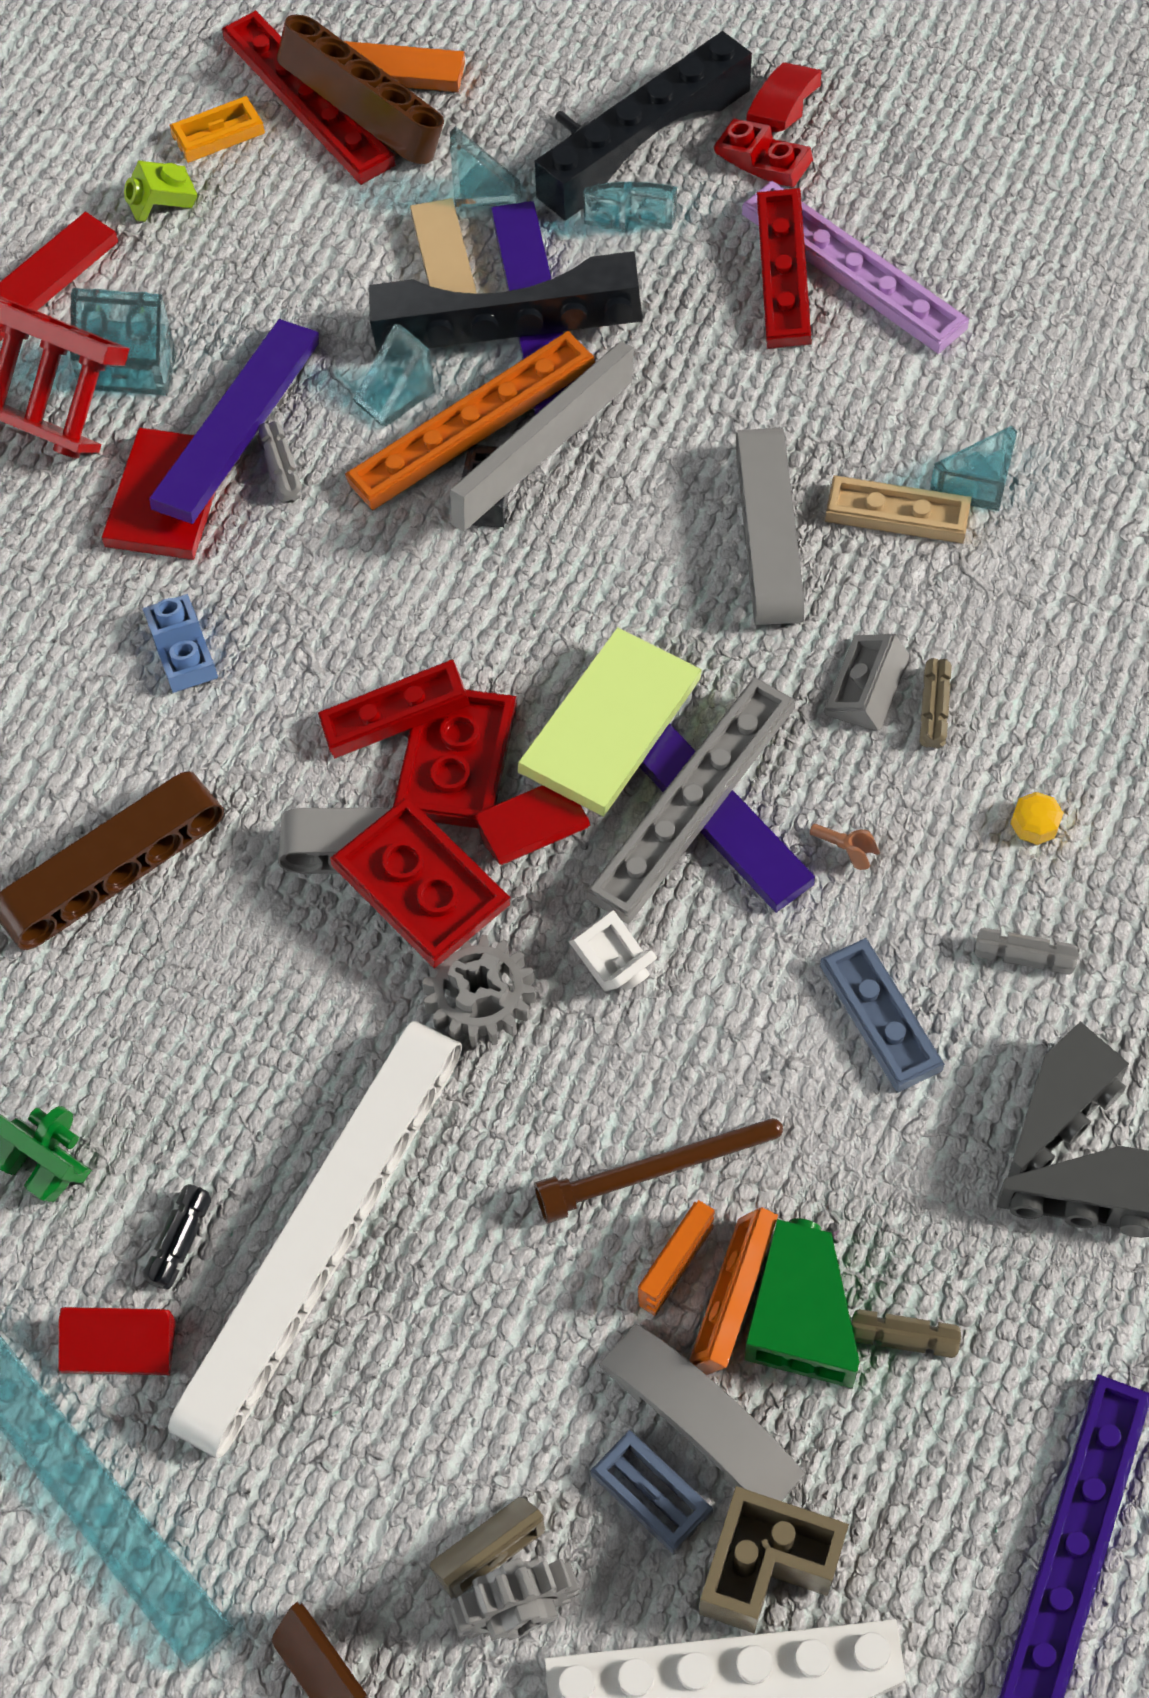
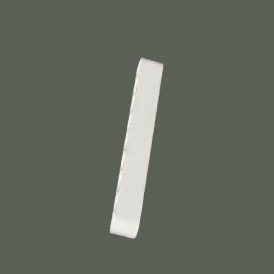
(314, 1241)

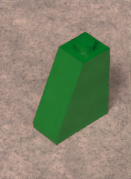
(803, 1309)

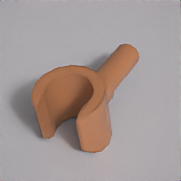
(855, 843)

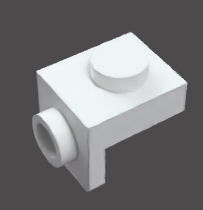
(612, 953)

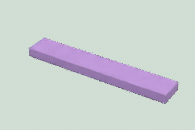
(873, 279)

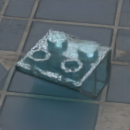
(136, 323)

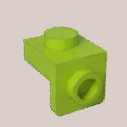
(159, 185)

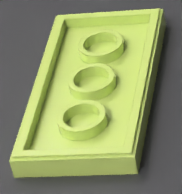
(609, 721)

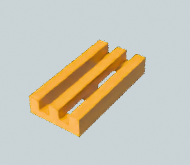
(218, 129)

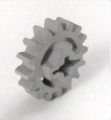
(491, 1003)
(514, 1599)

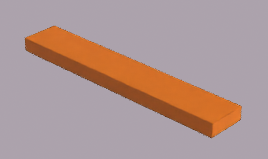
(469, 420)

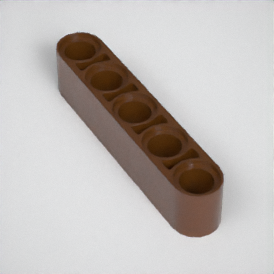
(360, 89)
(107, 860)

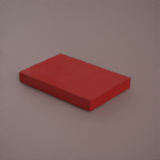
(132, 521)
(459, 760)
(420, 881)

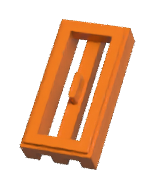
(675, 1257)

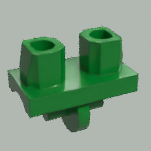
(55, 1165)

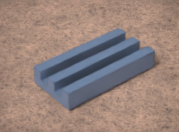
(685, 1525)

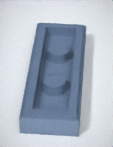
(882, 1015)

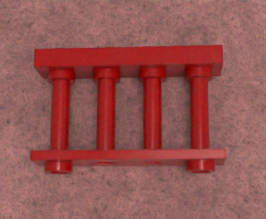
(56, 340)

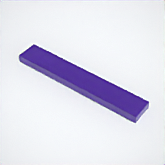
(523, 264)
(234, 421)
(736, 831)
(1076, 1542)

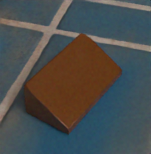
(313, 1657)

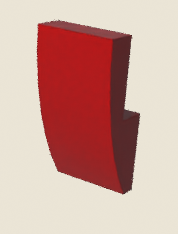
(782, 96)
(756, 152)

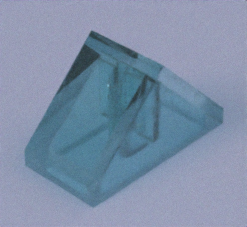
(478, 176)
(397, 378)
(978, 470)

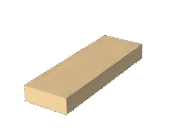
(442, 246)
(898, 509)

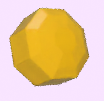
(1036, 818)

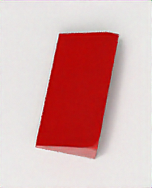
(529, 823)
(116, 1341)

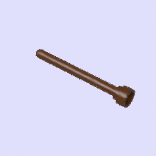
(560, 1196)

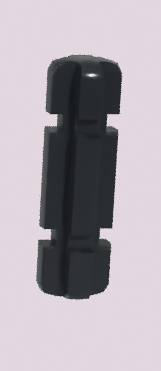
(177, 1237)

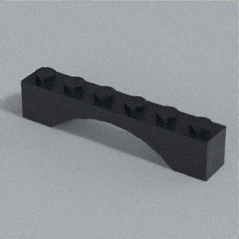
(699, 82)
(588, 296)

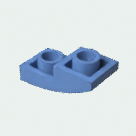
(180, 643)

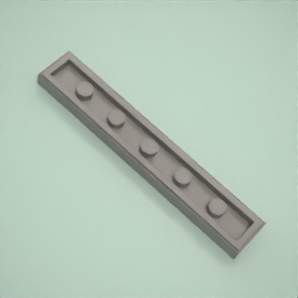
(541, 436)
(690, 800)

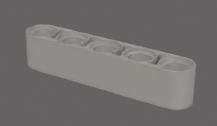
(769, 526)

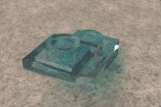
(618, 203)

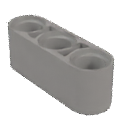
(316, 834)

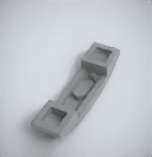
(702, 1414)

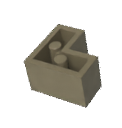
(767, 1541)

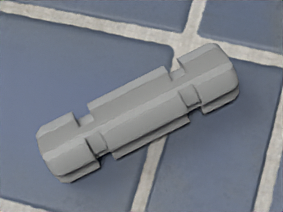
(279, 461)
(1026, 950)

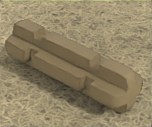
(935, 703)
(906, 1333)

